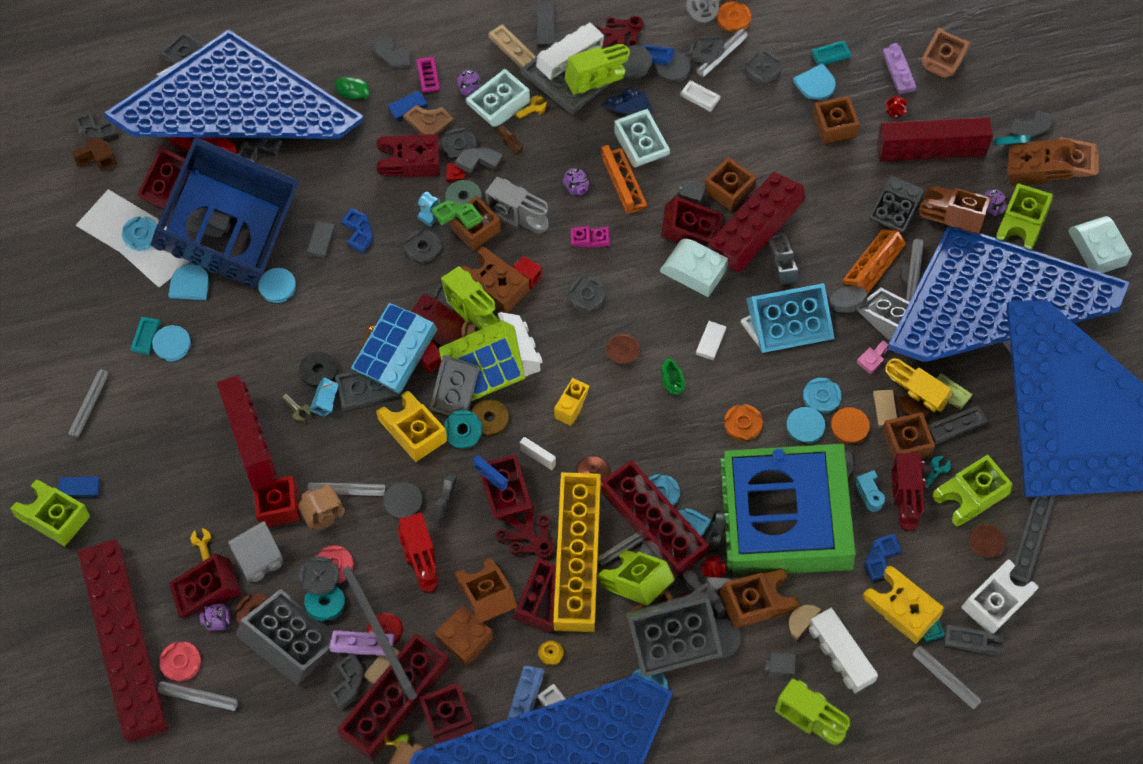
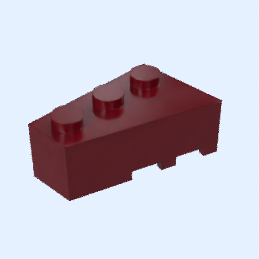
(537, 600)

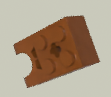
(1038, 162)
(955, 208)
(499, 280)
(486, 591)
(756, 598)

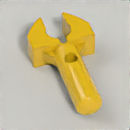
(533, 107)
(202, 544)

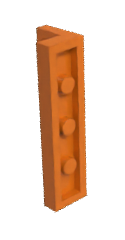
(620, 181)
(877, 261)

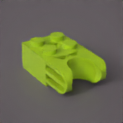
(595, 68)
(1025, 215)
(468, 298)
(974, 489)
(52, 513)
(638, 577)
(812, 712)

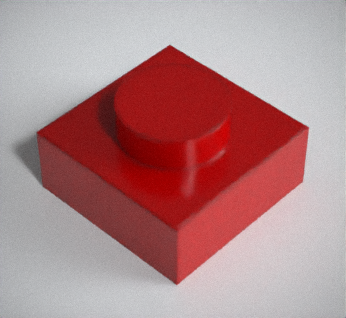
(454, 174)

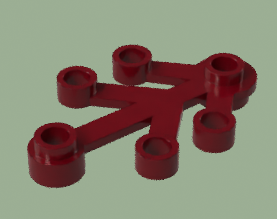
(631, 25)
(527, 533)

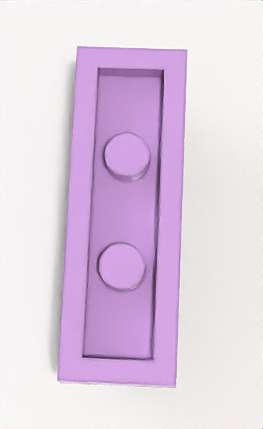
(899, 69)
(357, 643)

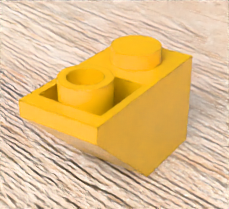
(571, 402)

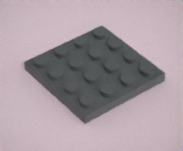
(557, 87)

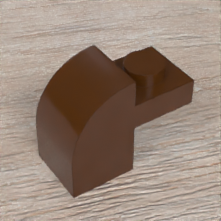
(96, 150)

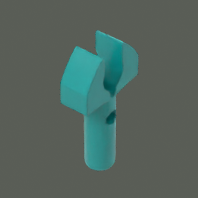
(936, 470)

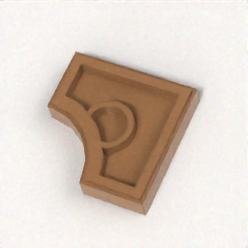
(428, 121)

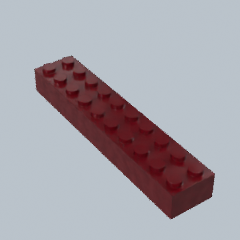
(122, 641)

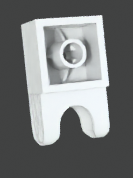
(997, 599)

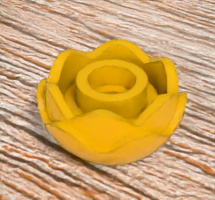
(546, 657)

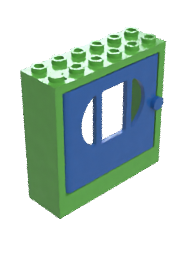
(813, 528)

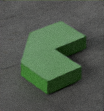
(449, 210)

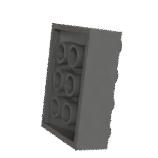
(674, 634)
(286, 636)

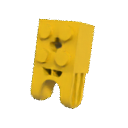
(920, 385)
(413, 427)
(901, 601)

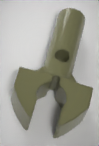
(297, 409)

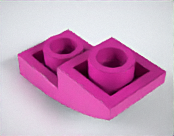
(589, 237)

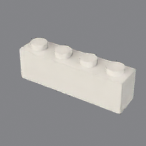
(555, 59)
(842, 650)

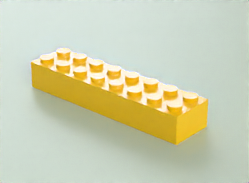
(577, 552)

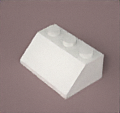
(530, 359)

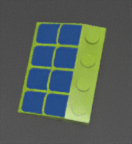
(496, 352)

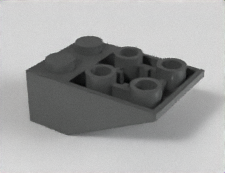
(897, 204)

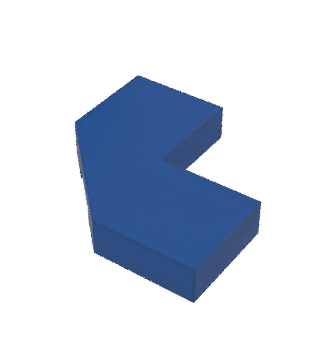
(359, 223)
(881, 549)

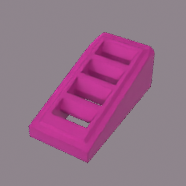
(426, 62)

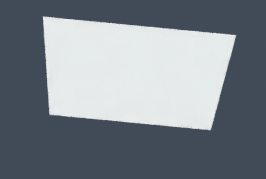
(108, 217)
(155, 264)

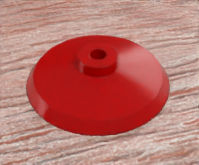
(390, 624)

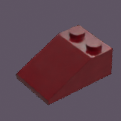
(162, 177)
(690, 221)
(446, 320)
(515, 496)
(204, 585)

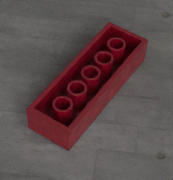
(934, 139)
(758, 220)
(247, 432)
(654, 518)
(386, 703)

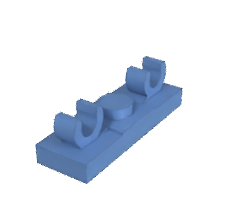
(526, 691)

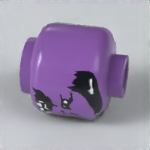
(468, 82)
(576, 181)
(998, 202)
(215, 617)

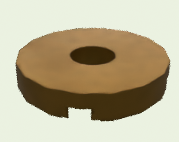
(494, 408)

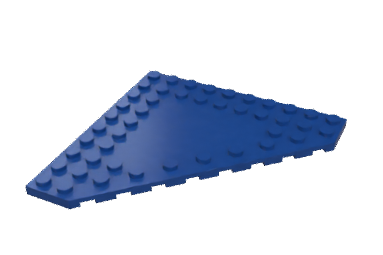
(232, 93)
(973, 279)
(1072, 407)
(590, 728)

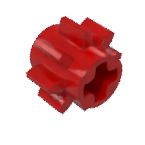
(896, 107)
(713, 567)

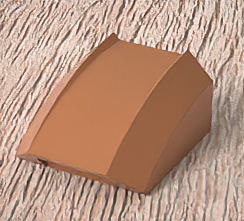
(945, 53)
(1084, 159)

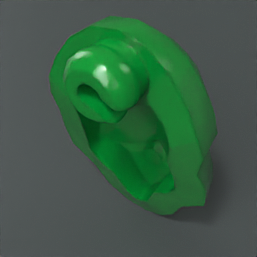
(352, 87)
(672, 377)

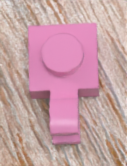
(872, 359)

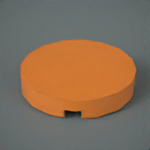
(733, 17)
(743, 422)
(850, 425)

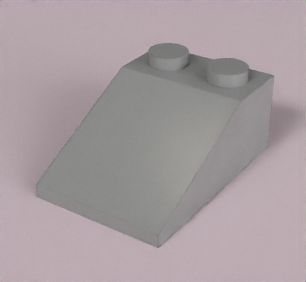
(884, 311)
(256, 552)

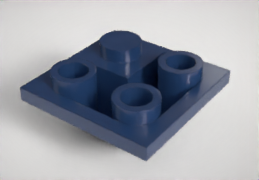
(628, 102)

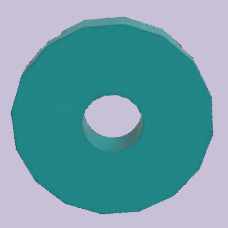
(1011, 140)
(474, 429)
(330, 611)

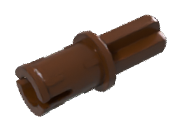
(509, 138)

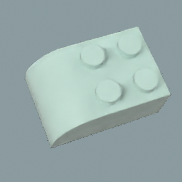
(499, 98)
(640, 138)
(1101, 244)
(695, 266)

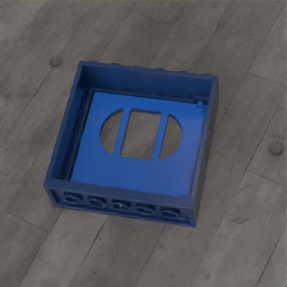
(234, 188)

